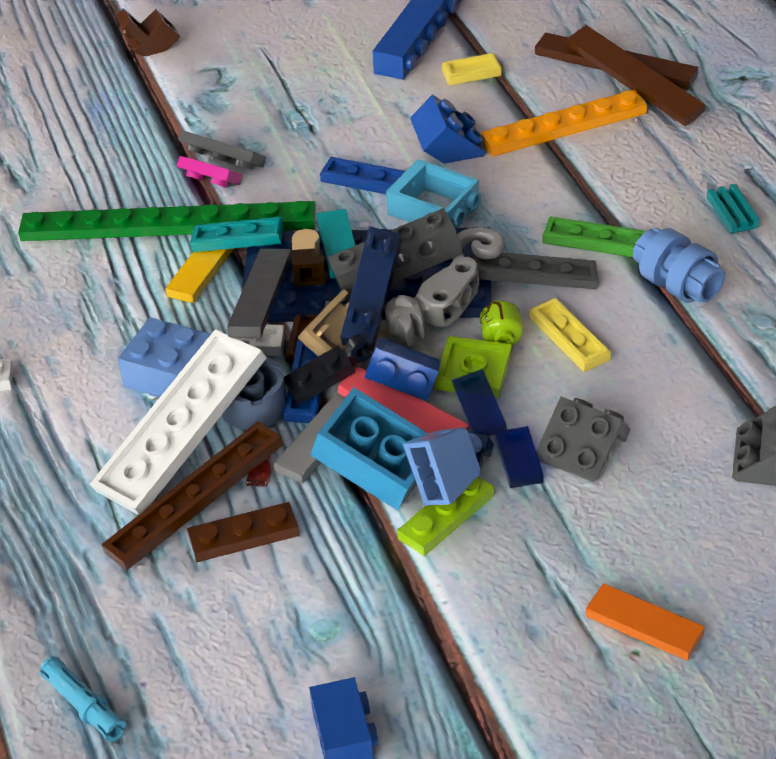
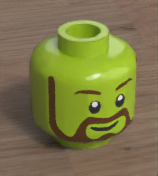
(501, 322)

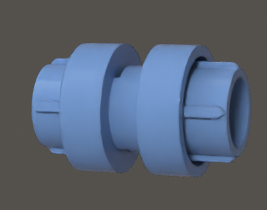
(683, 267)

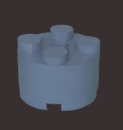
(260, 399)

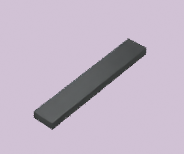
(259, 294)

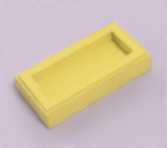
(471, 69)

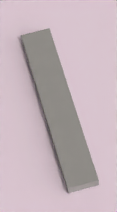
(296, 459)

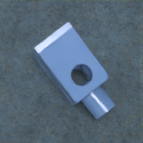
(443, 464)

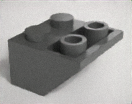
(756, 450)

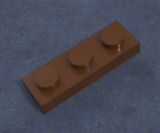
(243, 532)

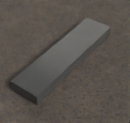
(539, 270)

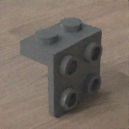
(581, 438)

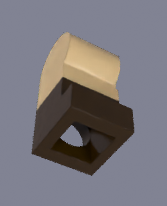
(307, 258)

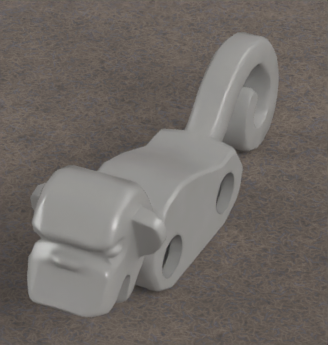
(445, 291)

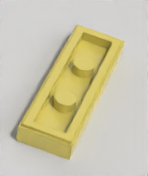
(570, 334)

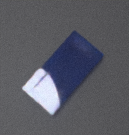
(479, 403)
(519, 457)

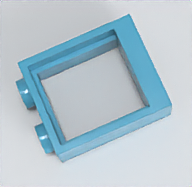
(422, 176)

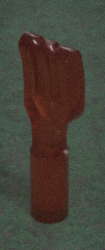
(260, 475)

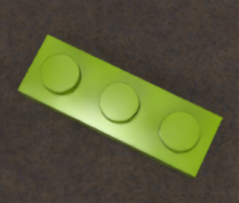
(437, 522)

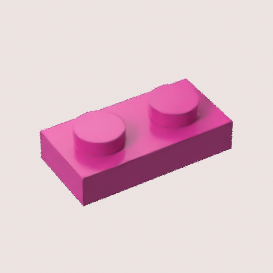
(198, 169)

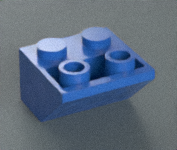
(447, 132)

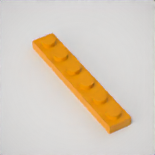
(563, 122)

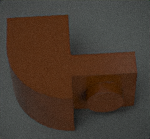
(150, 36)

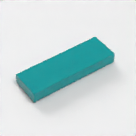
(334, 233)
(237, 234)

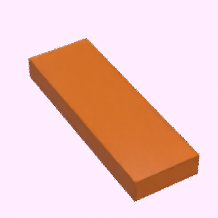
(645, 621)

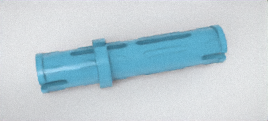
(92, 707)

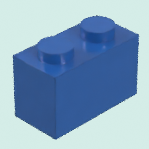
(403, 369)
(341, 720)

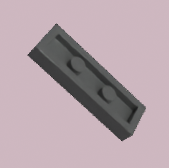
(221, 150)

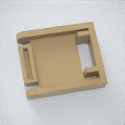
(328, 327)

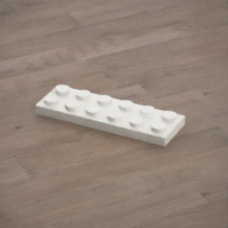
(178, 422)

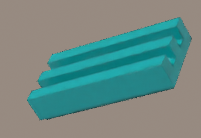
(737, 206)

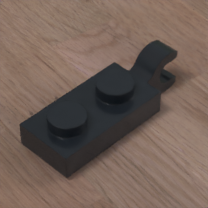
(326, 370)

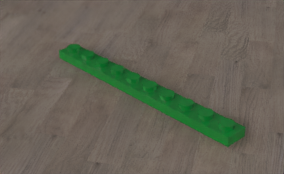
(157, 220)

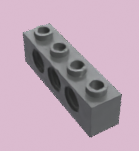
(424, 245)

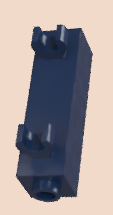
(372, 286)

